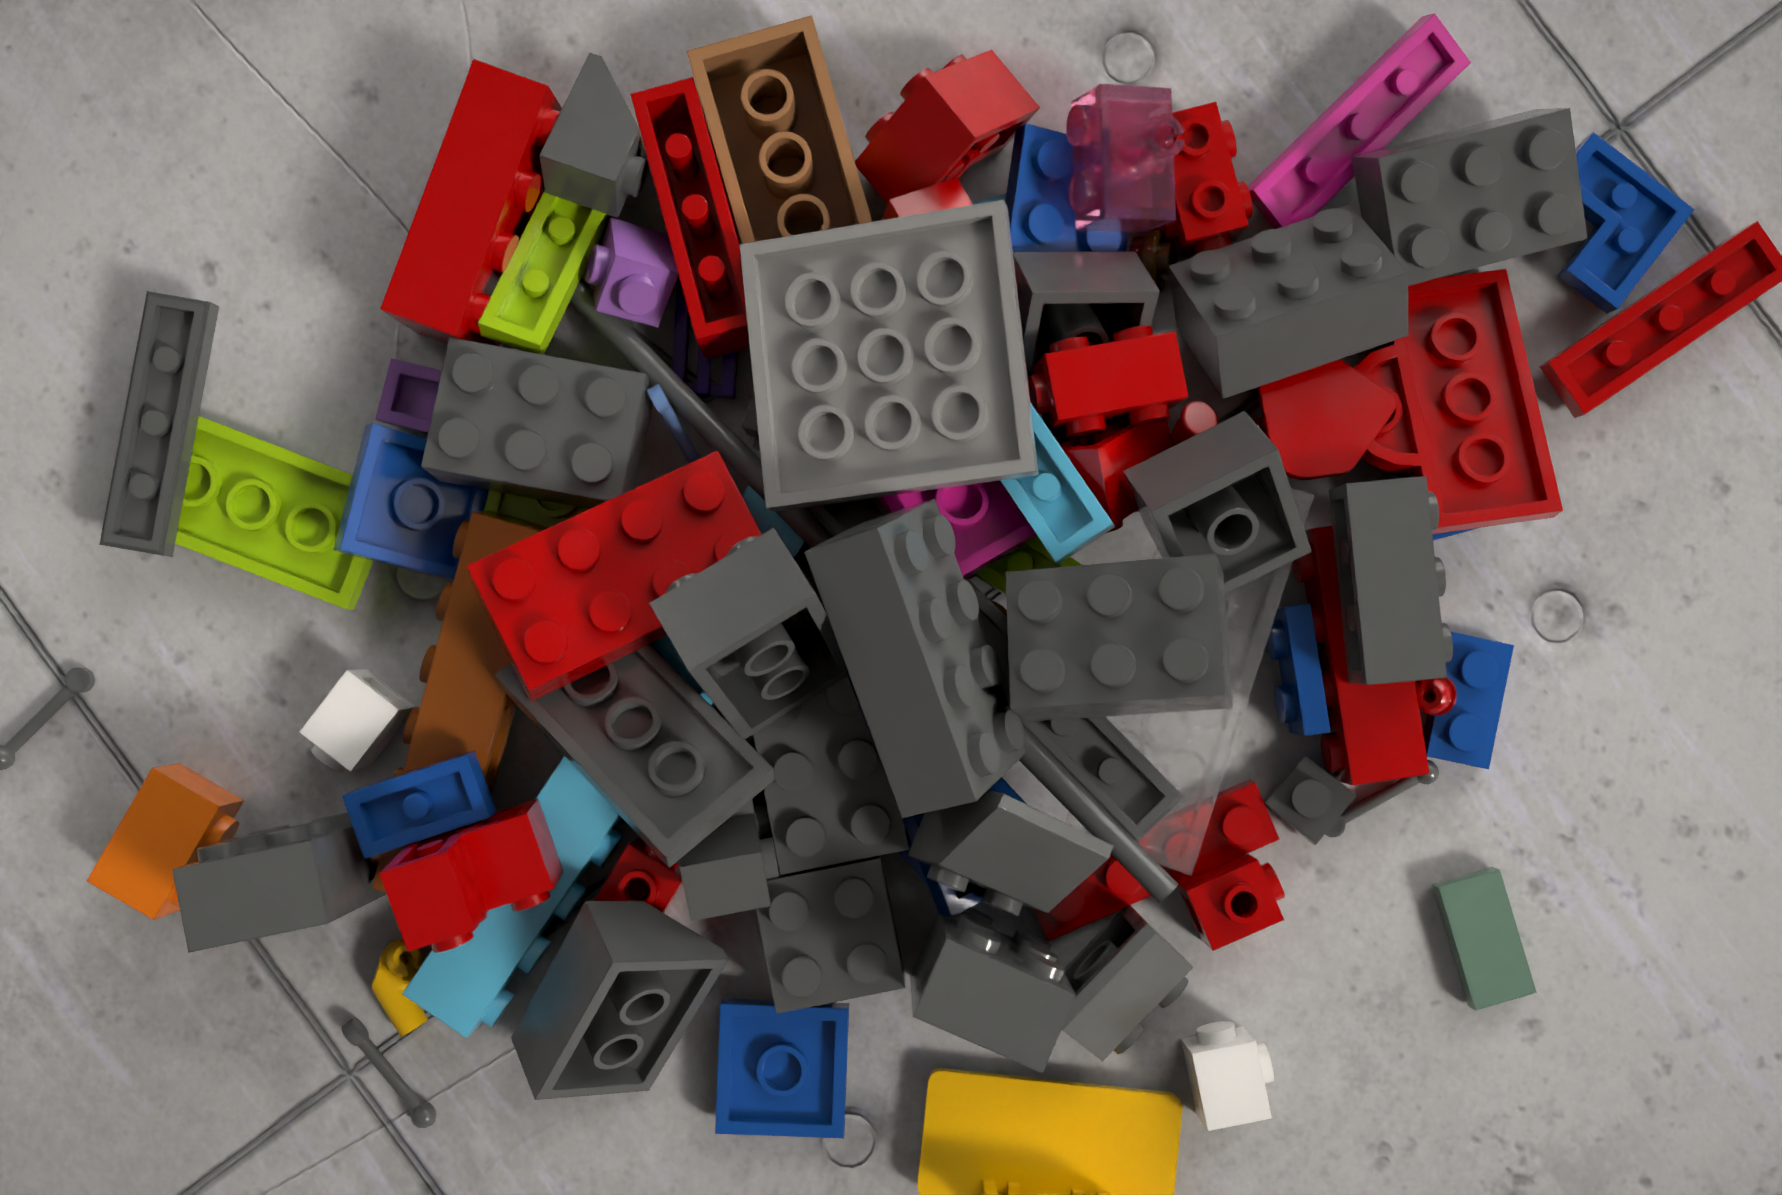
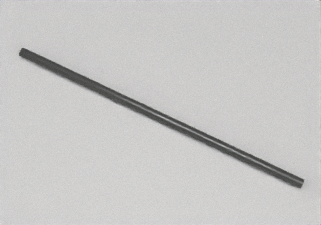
(813, 533)

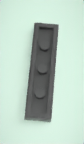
(159, 424)

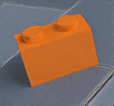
(161, 832)

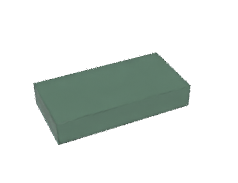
(1484, 938)

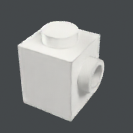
(1228, 1075)

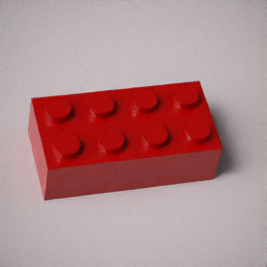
(473, 205)
(586, 584)

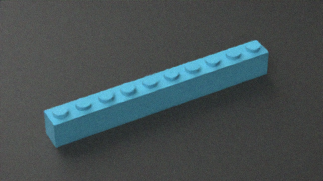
(472, 980)

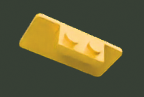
(1045, 1137)

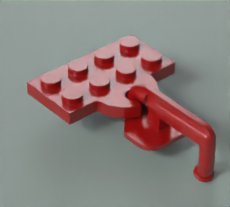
(1452, 402)

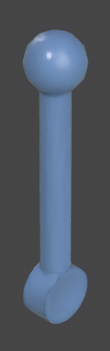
(664, 408)

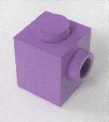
(632, 272)

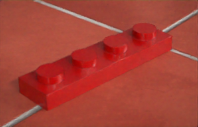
(1665, 320)
(1234, 829)

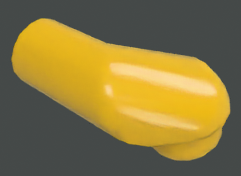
(390, 980)

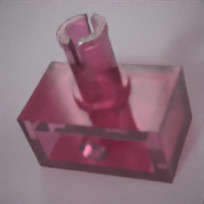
(1123, 158)

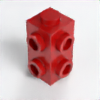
(1208, 198)
(1088, 384)

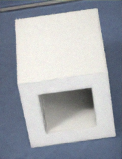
(356, 721)

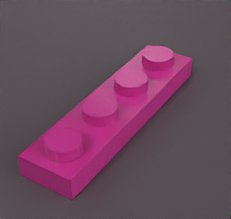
(1358, 123)

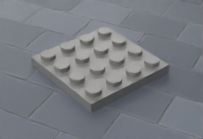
(888, 358)

